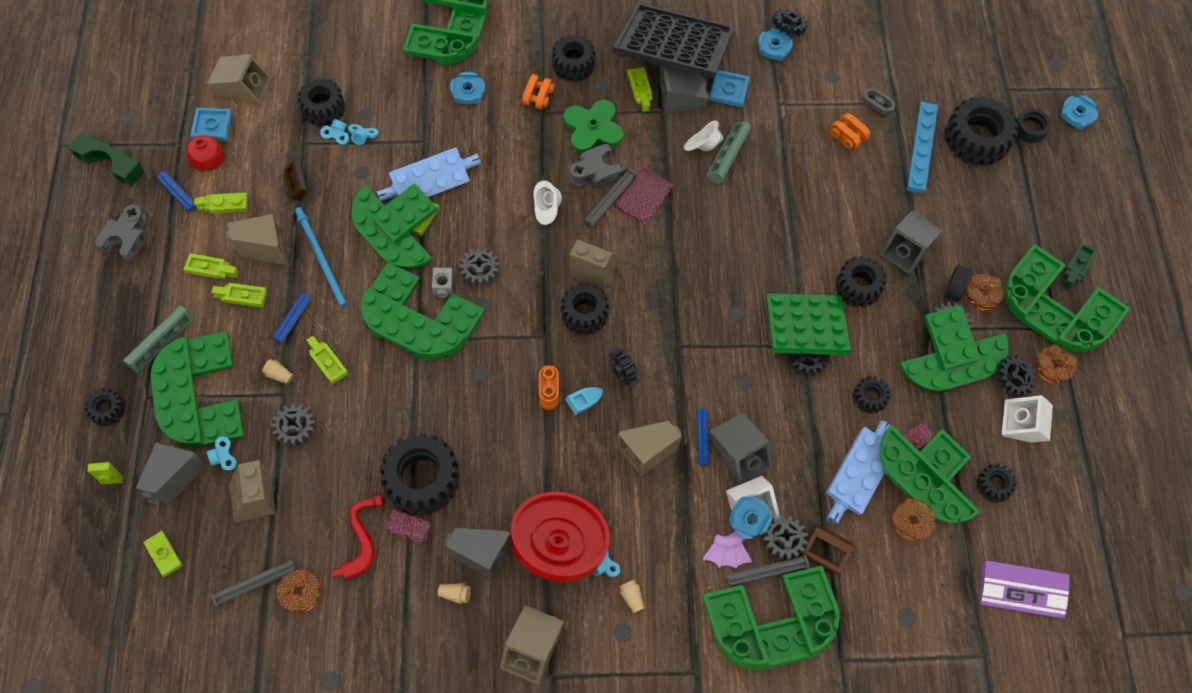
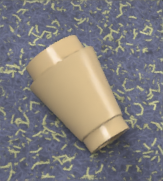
(276, 371)
(455, 592)
(632, 595)

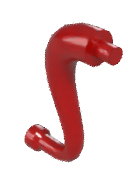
(367, 551)

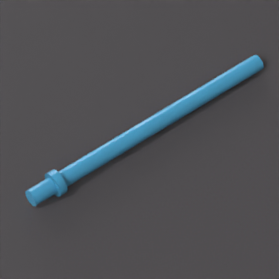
(303, 220)

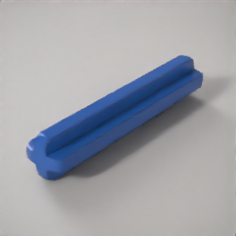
(176, 191)
(291, 318)
(703, 438)

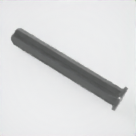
(610, 197)
(768, 571)
(252, 583)

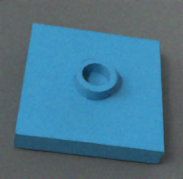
(729, 88)
(212, 123)

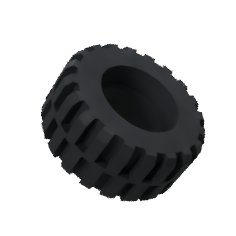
(988, 114)
(420, 449)

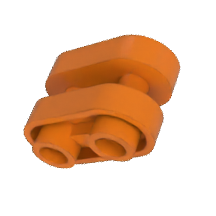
(542, 99)
(850, 131)
(549, 387)

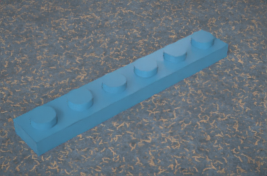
(922, 147)

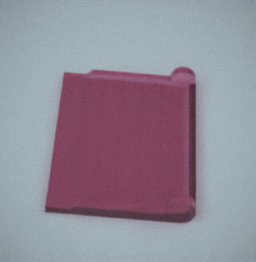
(644, 195)

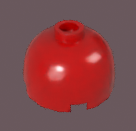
(204, 153)

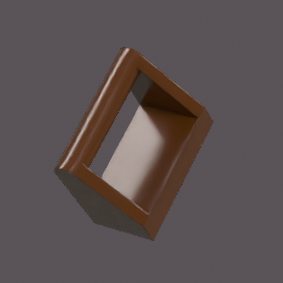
(835, 540)

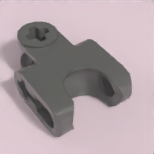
(593, 169)
(125, 230)

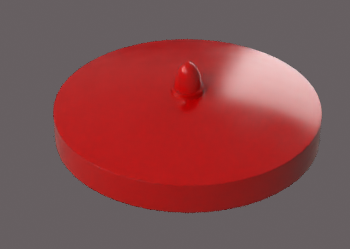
(559, 536)

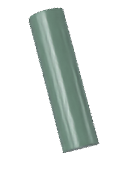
(728, 152)
(158, 339)

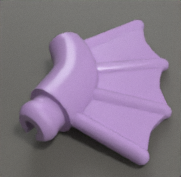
(728, 551)

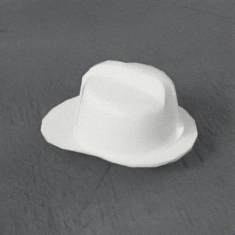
(705, 139)
(546, 202)

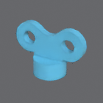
(336, 131)
(360, 134)
(221, 454)
(605, 567)

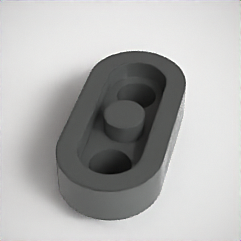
(879, 101)

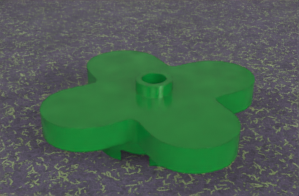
(593, 126)

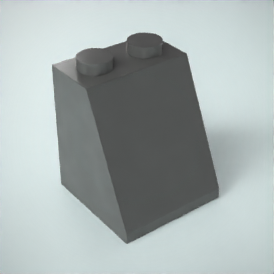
(682, 91)
(910, 242)
(742, 448)
(168, 473)
(478, 549)

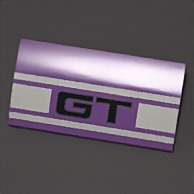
(1024, 589)

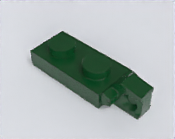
(1079, 264)

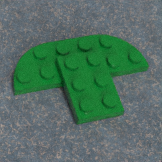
(389, 225)
(957, 355)
(928, 473)

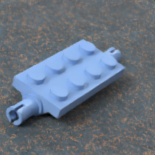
(431, 174)
(857, 474)

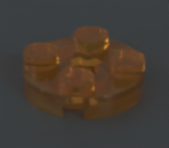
(991, 285)
(1063, 357)
(912, 508)
(287, 587)

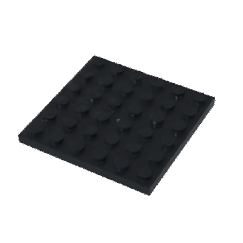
(674, 40)

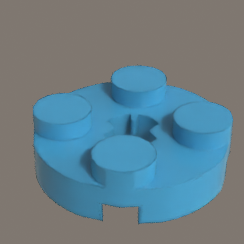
(771, 51)
(467, 96)
(1074, 118)
(742, 510)

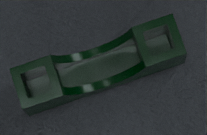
(90, 149)

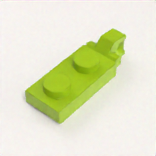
(640, 87)
(223, 203)
(210, 267)
(241, 294)
(326, 361)

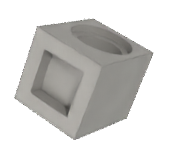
(442, 275)

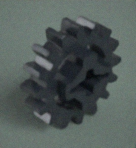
(790, 22)
(808, 362)
(624, 367)
(1016, 375)

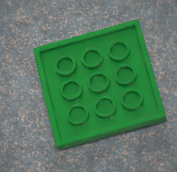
(807, 324)

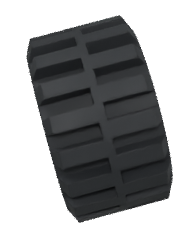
(573, 68)
(318, 91)
(864, 269)
(584, 295)

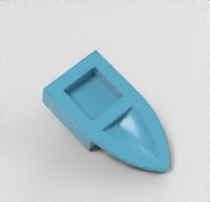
(584, 399)

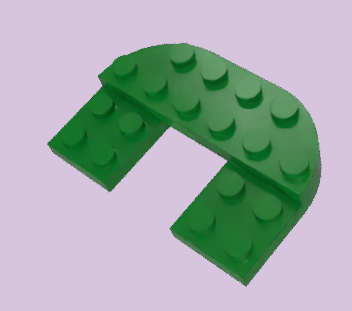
(455, 42)
(1030, 305)
(425, 338)
(176, 395)
(778, 641)

